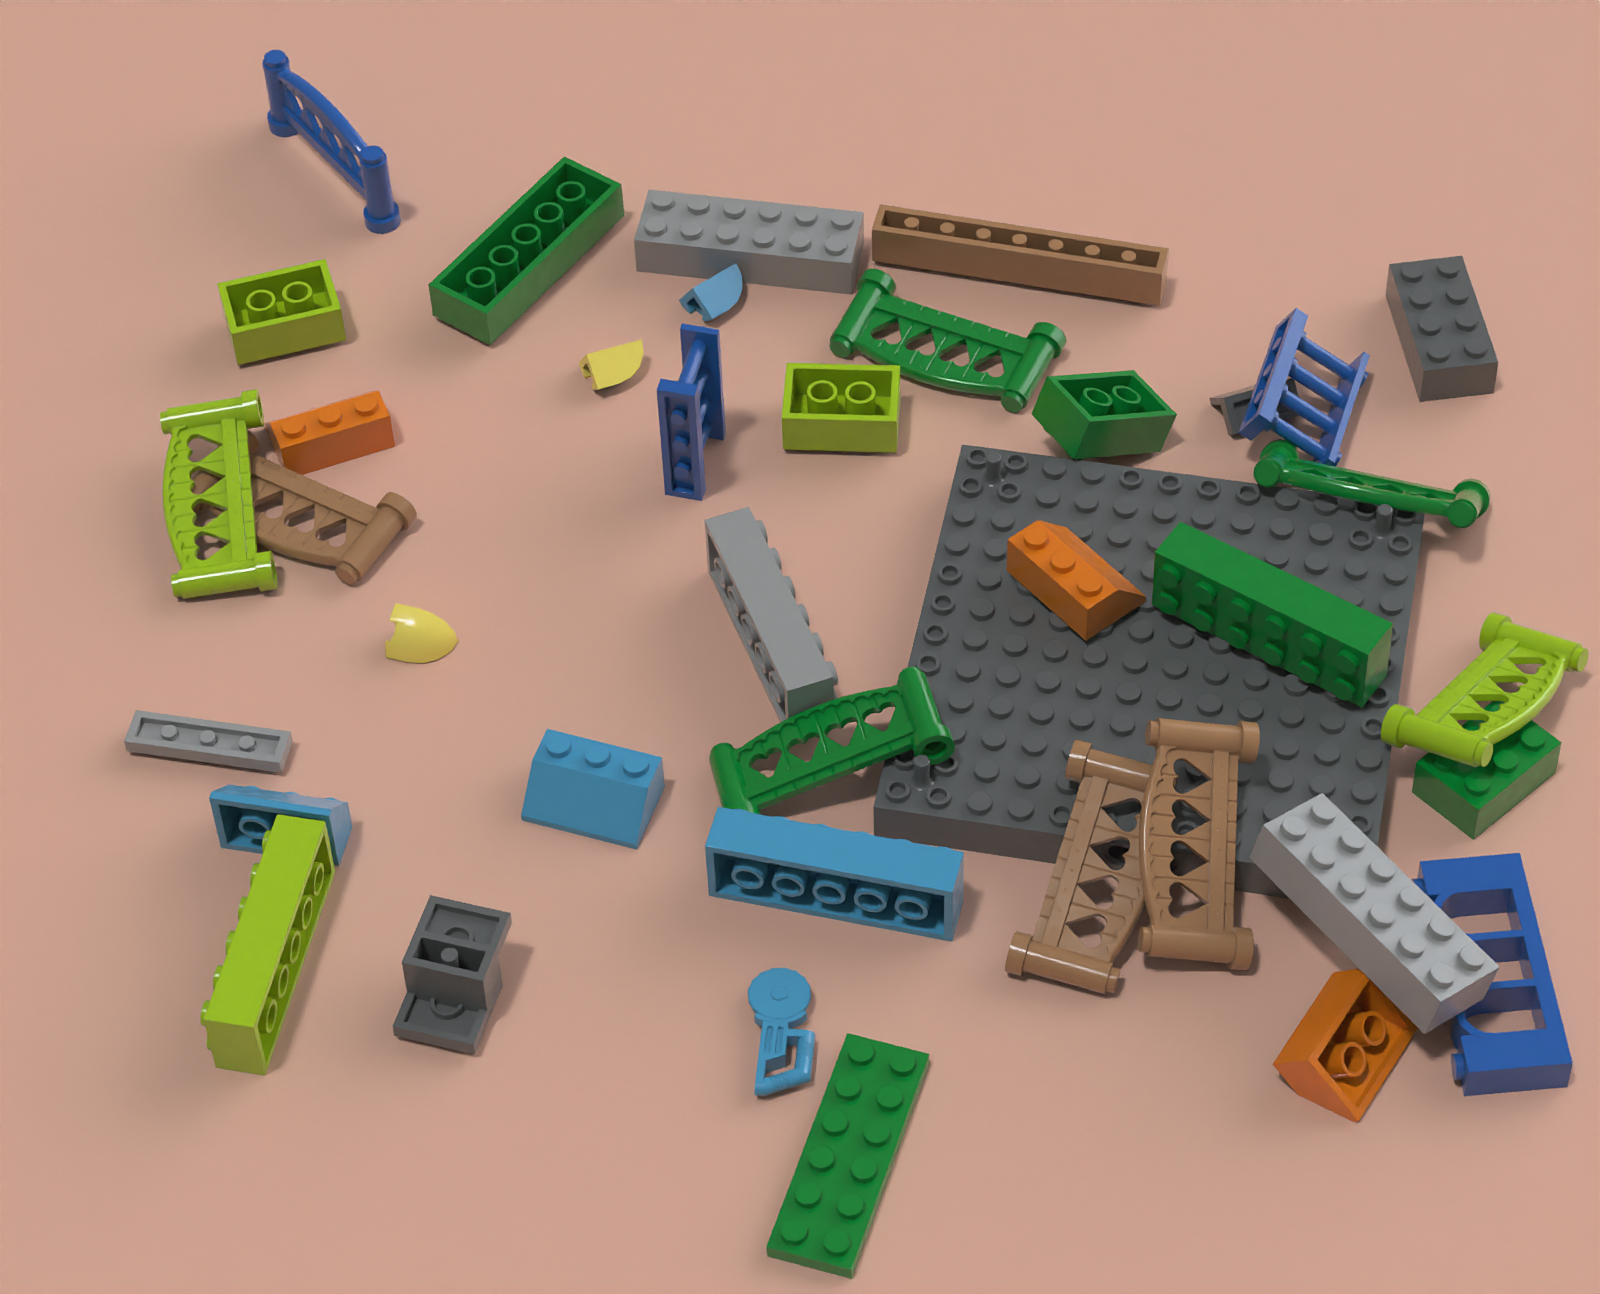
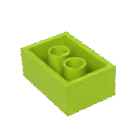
(281, 311)
(841, 407)

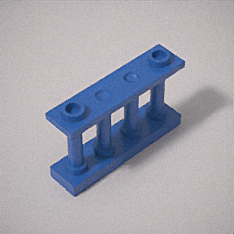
(1272, 390)
(691, 412)

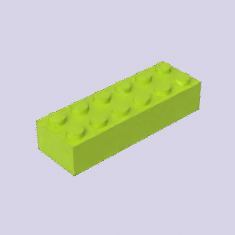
(268, 945)

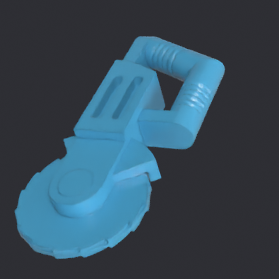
(780, 1004)

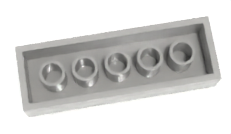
(766, 239)
(767, 615)
(1374, 913)

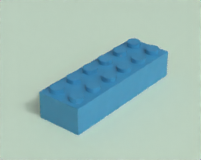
(835, 873)

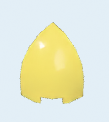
(612, 364)
(418, 636)

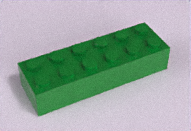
(526, 250)
(1271, 614)

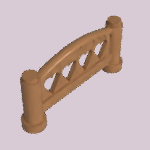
(367, 527)
(1214, 753)
(1054, 947)

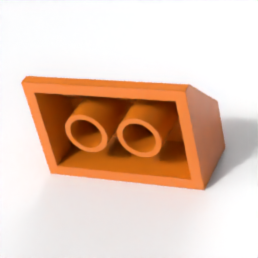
(332, 433)
(1070, 578)
(1345, 1045)

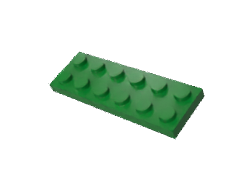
(848, 1156)

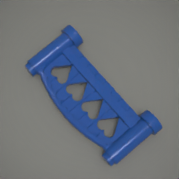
(288, 119)

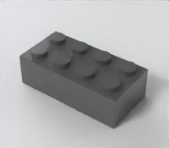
(1441, 328)

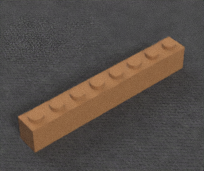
(1020, 254)

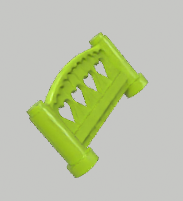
(237, 563)
(1502, 646)

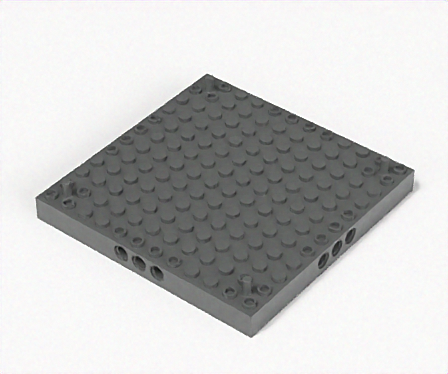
(1027, 686)

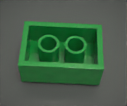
(1103, 414)
(1482, 795)

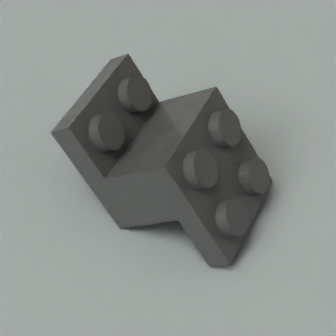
(452, 974)

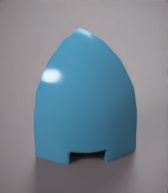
(715, 294)

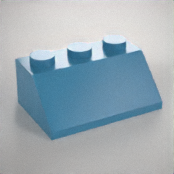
(592, 788)
(248, 811)

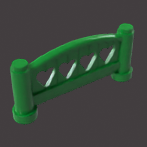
(876, 308)
(1282, 464)
(912, 726)

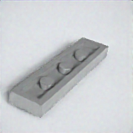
(208, 741)

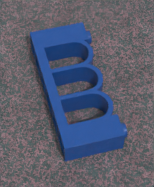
(1514, 1058)

